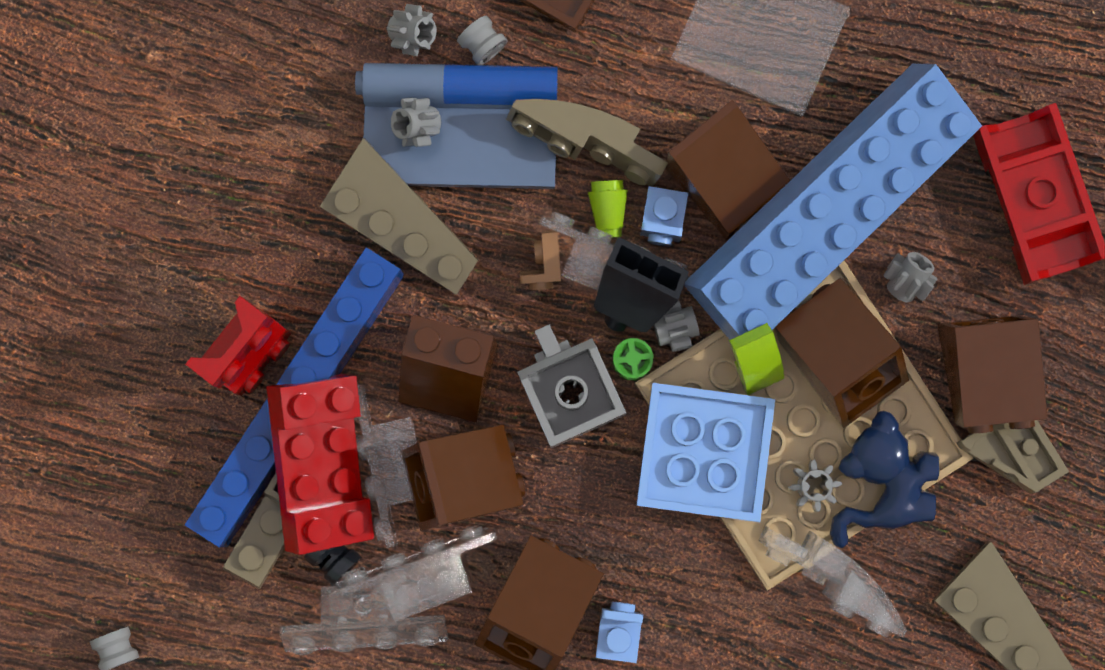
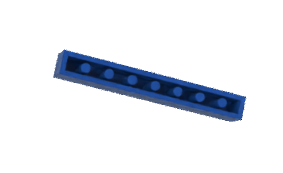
(319, 358)

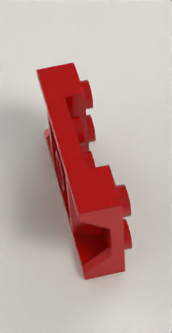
(1041, 194)
(242, 350)
(318, 464)

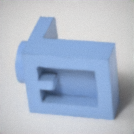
(663, 216)
(619, 632)

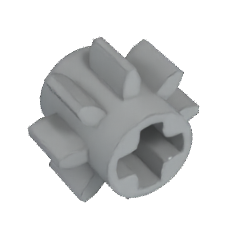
(411, 29)
(416, 122)
(910, 277)
(677, 328)
(826, 484)

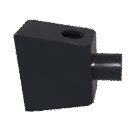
(637, 287)

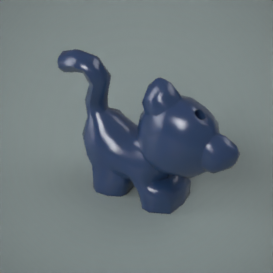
(883, 458)

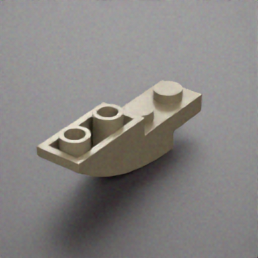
(573, 126)
(260, 542)

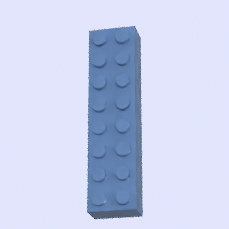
(834, 202)

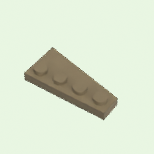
(387, 211)
(999, 615)

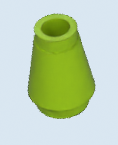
(608, 205)

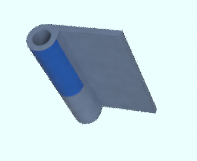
(474, 138)

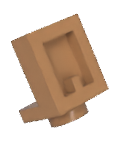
(548, 254)

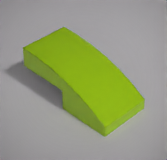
(757, 359)

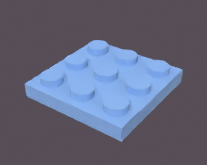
(705, 452)

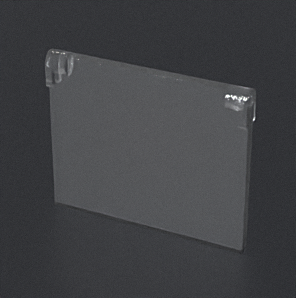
(763, 45)

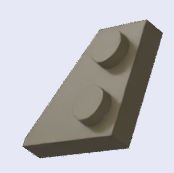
(1018, 455)

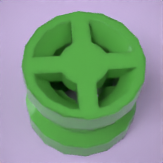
(632, 352)

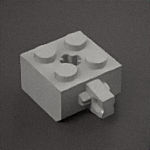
(563, 365)

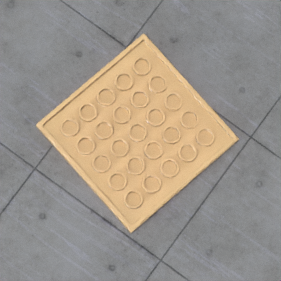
(809, 431)

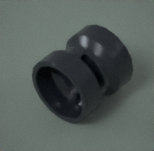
(334, 562)

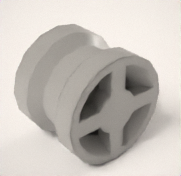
(482, 40)
(114, 649)

